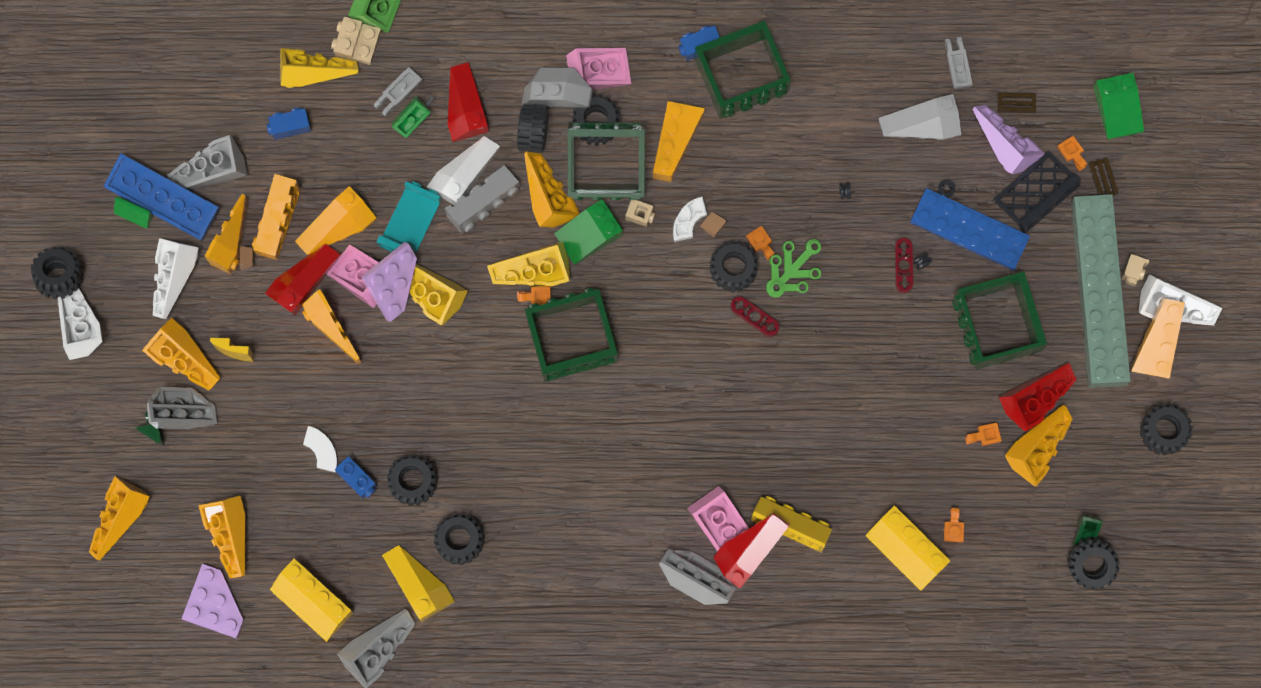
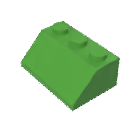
(375, 12)

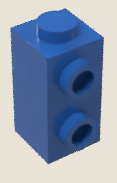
(690, 41)
(288, 124)
(356, 478)

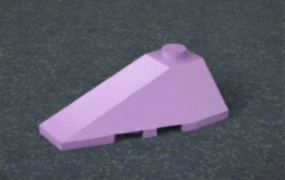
(1010, 148)

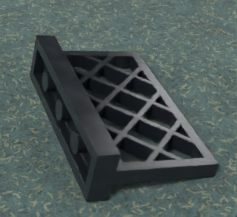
(1051, 199)

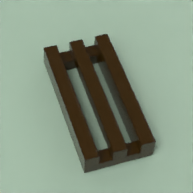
(1000, 103)
(1105, 161)

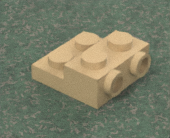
(356, 41)

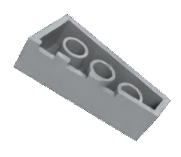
(482, 200)

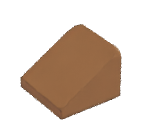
(713, 224)
(246, 257)

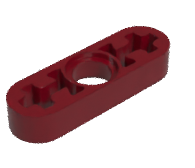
(898, 252)
(740, 312)

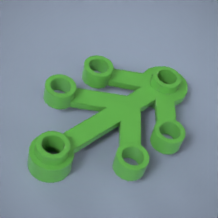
(791, 270)

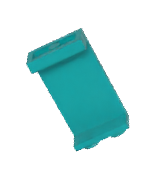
(410, 218)

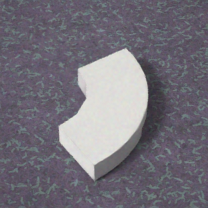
(687, 218)
(322, 448)

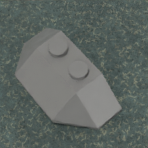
(558, 89)
(180, 409)
(696, 577)

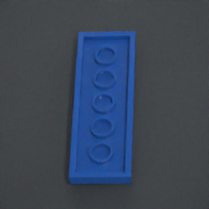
(161, 197)
(970, 229)

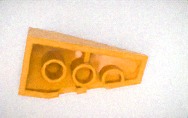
(548, 199)
(339, 220)
(225, 249)
(323, 318)
(178, 351)
(1034, 450)
(123, 507)
(227, 525)

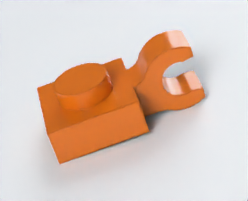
(1072, 150)
(759, 241)
(538, 294)
(986, 434)
(953, 530)

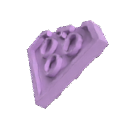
(391, 281)
(213, 604)

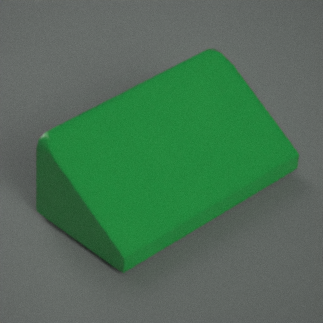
(410, 117)
(132, 212)

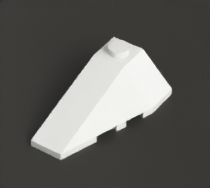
(464, 171)
(174, 267)
(1195, 309)
(79, 326)

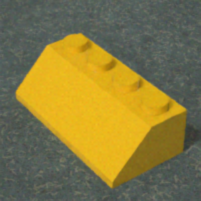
(800, 527)
(907, 548)
(310, 600)

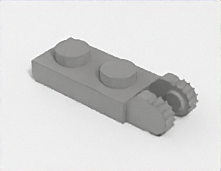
(958, 65)
(399, 90)

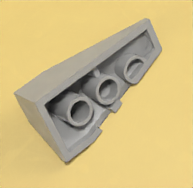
(930, 119)
(213, 165)
(371, 651)

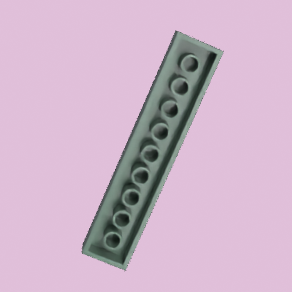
(1100, 291)

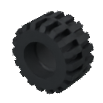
(602, 106)
(532, 128)
(733, 250)
(53, 260)
(1175, 416)
(400, 468)
(458, 522)
(1099, 577)

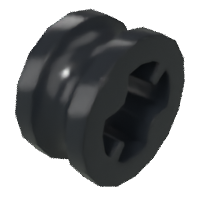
(951, 186)
(844, 190)
(922, 262)

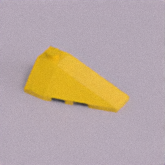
(303, 69)
(538, 267)
(436, 294)
(419, 585)

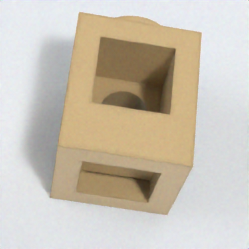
(639, 207)
(1134, 269)

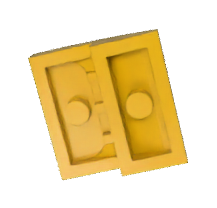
(227, 348)

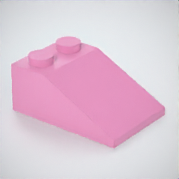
(601, 66)
(348, 273)
(717, 517)

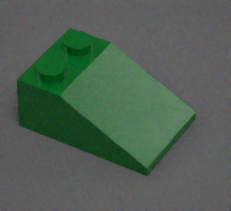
(1119, 106)
(589, 232)

